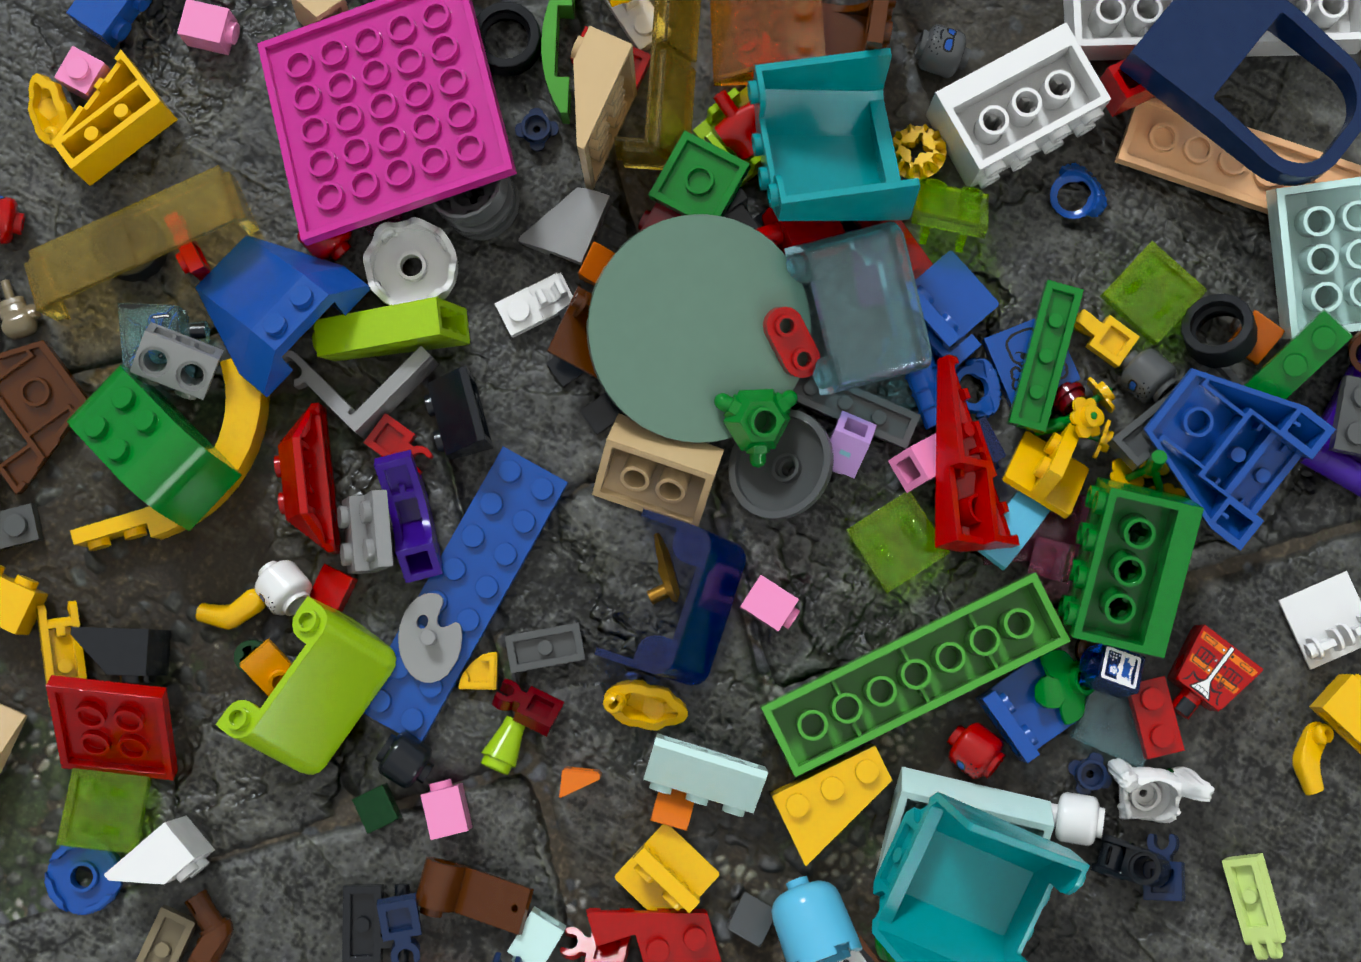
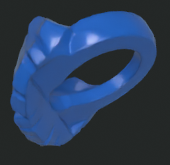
(1074, 174)
(983, 370)

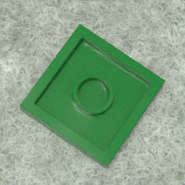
(699, 178)

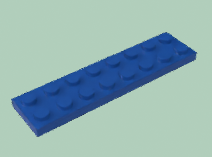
(475, 578)

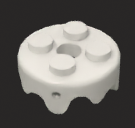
(405, 240)

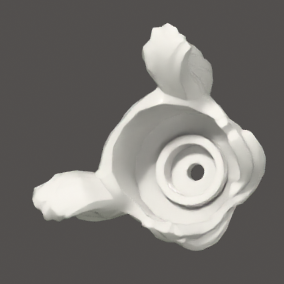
(1161, 787)

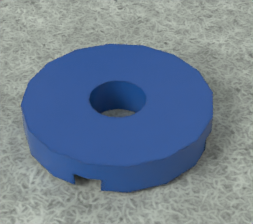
(68, 893)

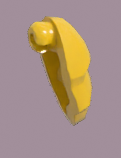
(47, 107)
(644, 705)

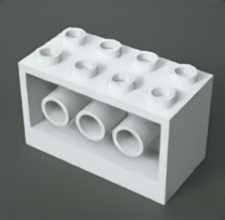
(1018, 107)

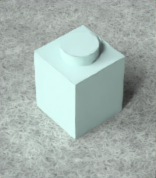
(538, 937)

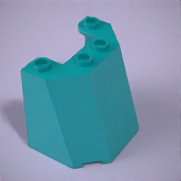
(828, 139)
(966, 885)

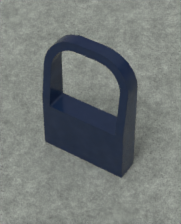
(1200, 46)

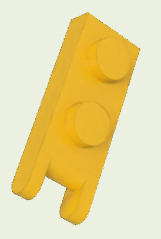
(60, 651)

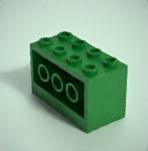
(1149, 581)

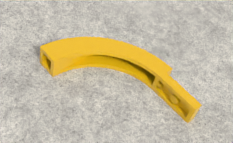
(238, 442)

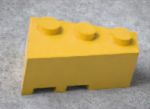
(829, 798)

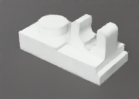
(636, 21)
(534, 304)

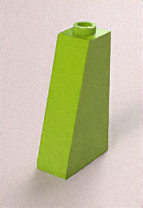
(392, 330)

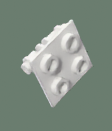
(1325, 619)

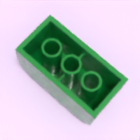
(153, 448)

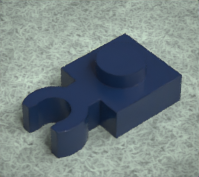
(1175, 887)
(399, 922)

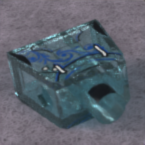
(136, 317)

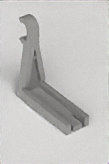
(382, 401)

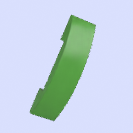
(558, 87)

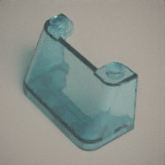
(863, 306)

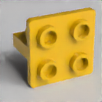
(1048, 470)
(667, 872)

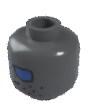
(942, 51)
(1148, 375)

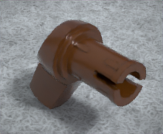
(215, 929)

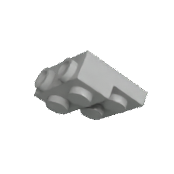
(366, 533)

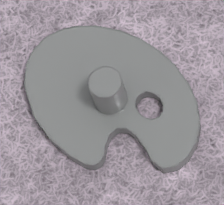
(432, 650)

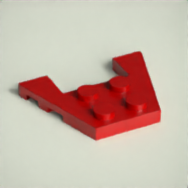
(660, 934)

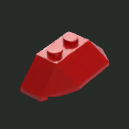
(309, 479)

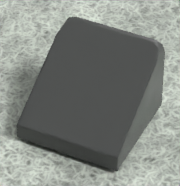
(751, 919)

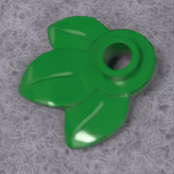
(1061, 686)

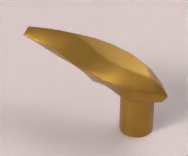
(667, 573)

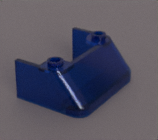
(705, 611)

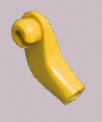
(233, 614)
(1308, 755)

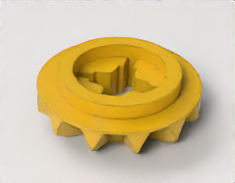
(926, 163)

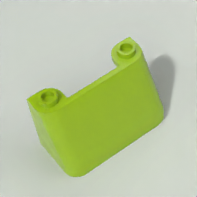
(318, 694)

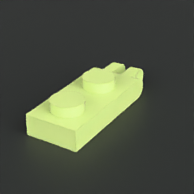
(1255, 904)

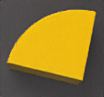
(481, 673)

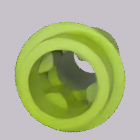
(503, 748)

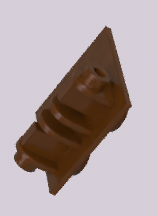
(571, 336)

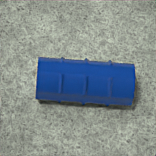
(924, 390)

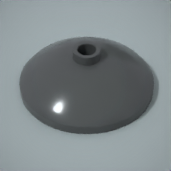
(769, 489)

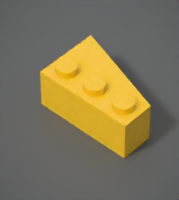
(113, 122)

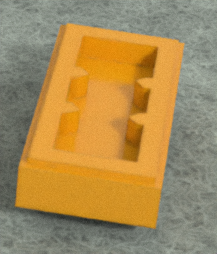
(266, 666)

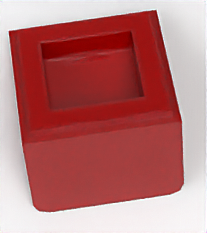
(333, 587)

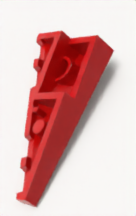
(965, 496)

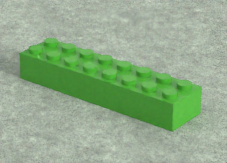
(914, 674)

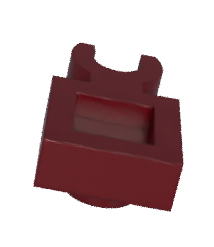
(532, 709)

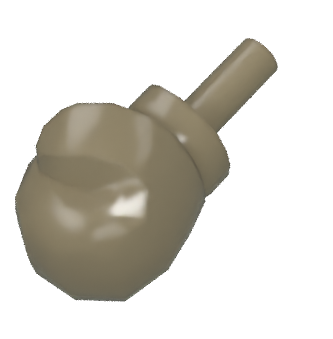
(16, 316)

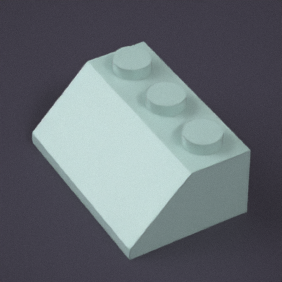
(705, 775)

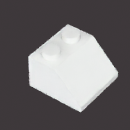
(167, 854)

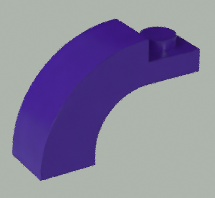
(410, 516)

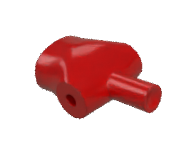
(736, 126)

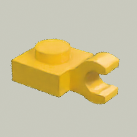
(1108, 339)

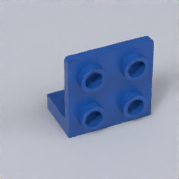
(952, 299)
(1017, 714)

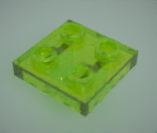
(952, 210)
(1153, 293)
(896, 541)
(104, 811)

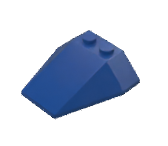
(267, 299)
(1232, 447)

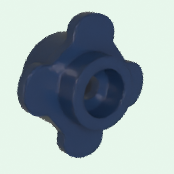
(534, 119)
(1100, 776)

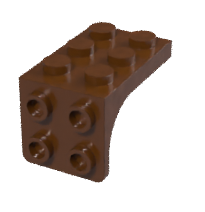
(857, 26)

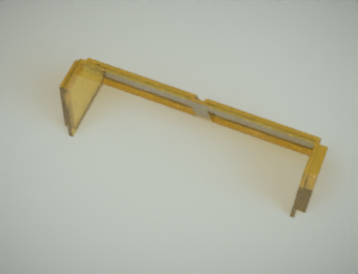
(669, 86)
(134, 237)

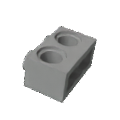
(179, 352)

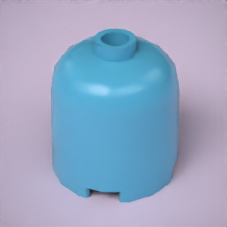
(813, 923)

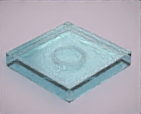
(1109, 728)

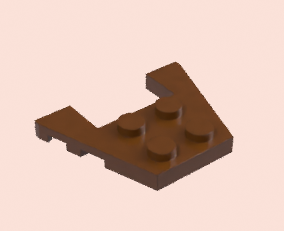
(38, 400)

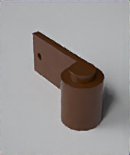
(472, 893)

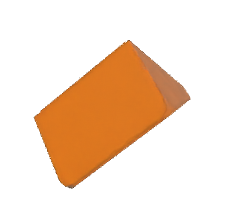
(594, 263)
(1267, 336)
(576, 778)
(672, 809)

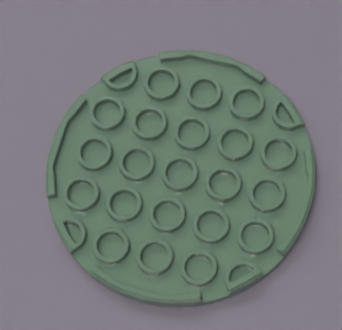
(685, 320)

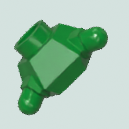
(756, 419)

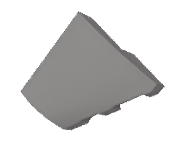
(569, 226)

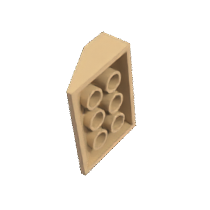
(602, 96)

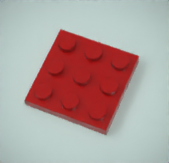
(112, 727)

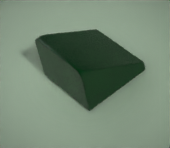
(377, 808)

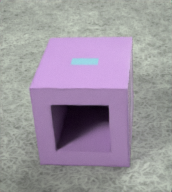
(850, 443)

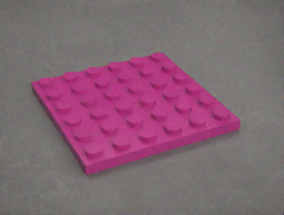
(383, 112)

